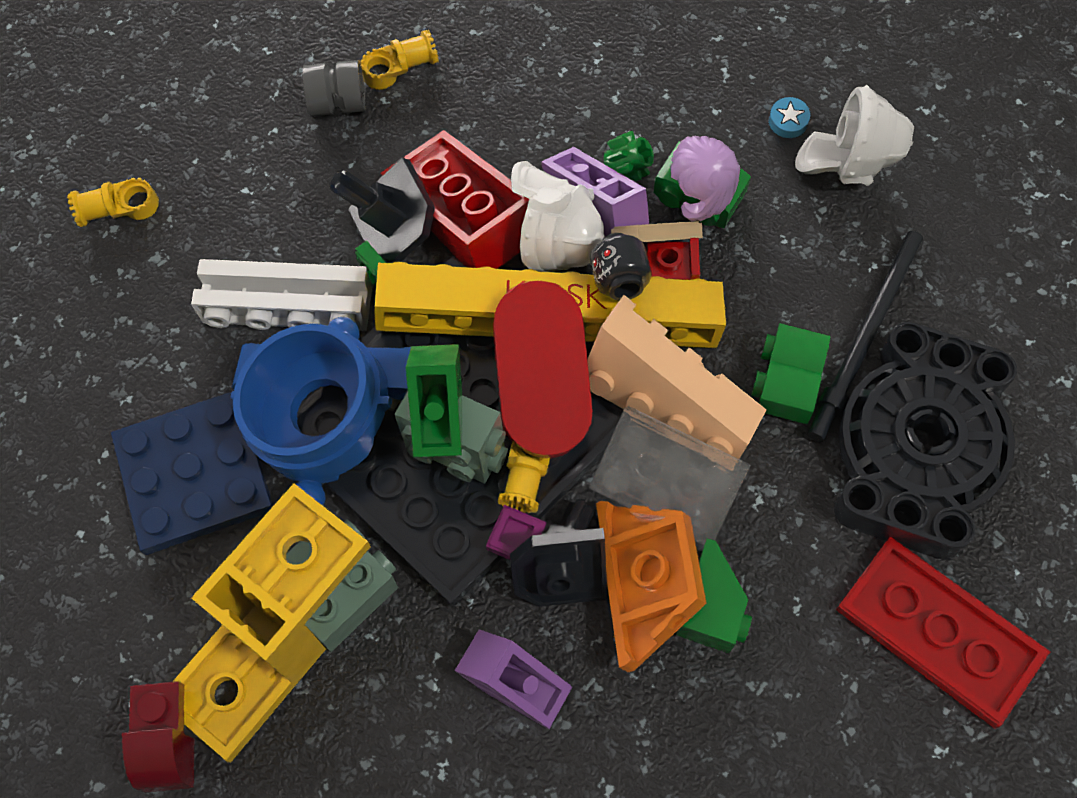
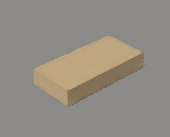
(662, 231)

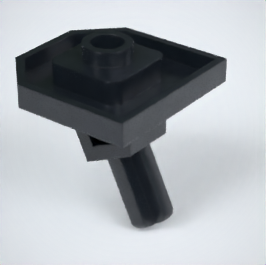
(391, 213)
(564, 563)

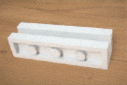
(280, 294)

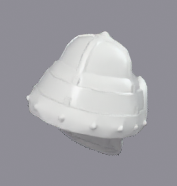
(866, 140)
(559, 220)

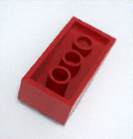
(472, 200)

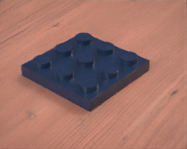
(189, 474)

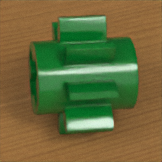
(629, 156)

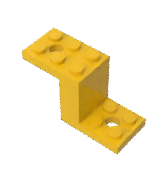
(264, 618)

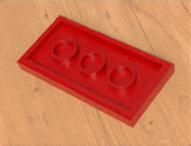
(943, 632)

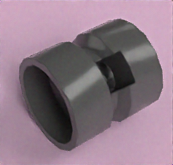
(334, 87)

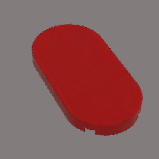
(542, 369)

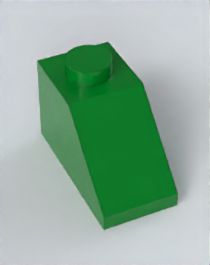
(435, 400)
(723, 617)

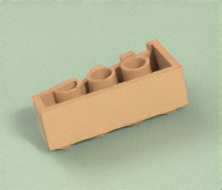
(650, 373)

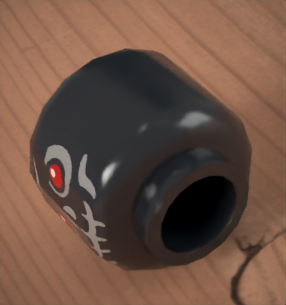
(620, 266)

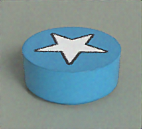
(789, 117)

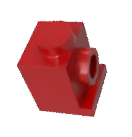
(674, 259)

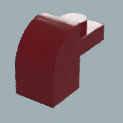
(156, 748)

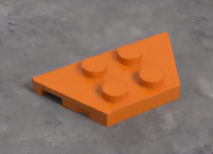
(650, 577)

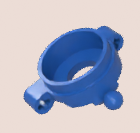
(291, 364)

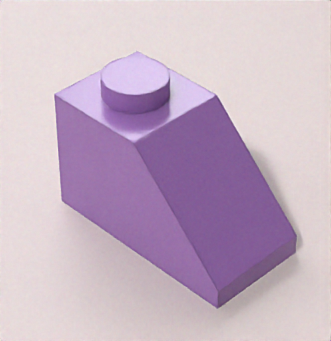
(513, 677)

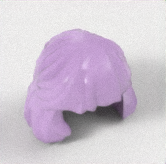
(705, 172)

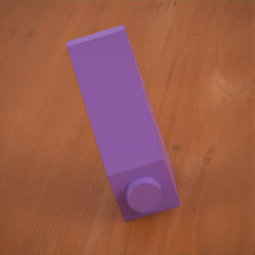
(615, 196)

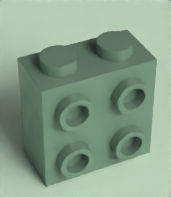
(481, 441)
(353, 599)

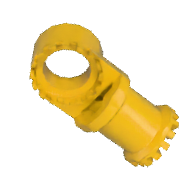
(398, 57)
(113, 201)
(523, 480)

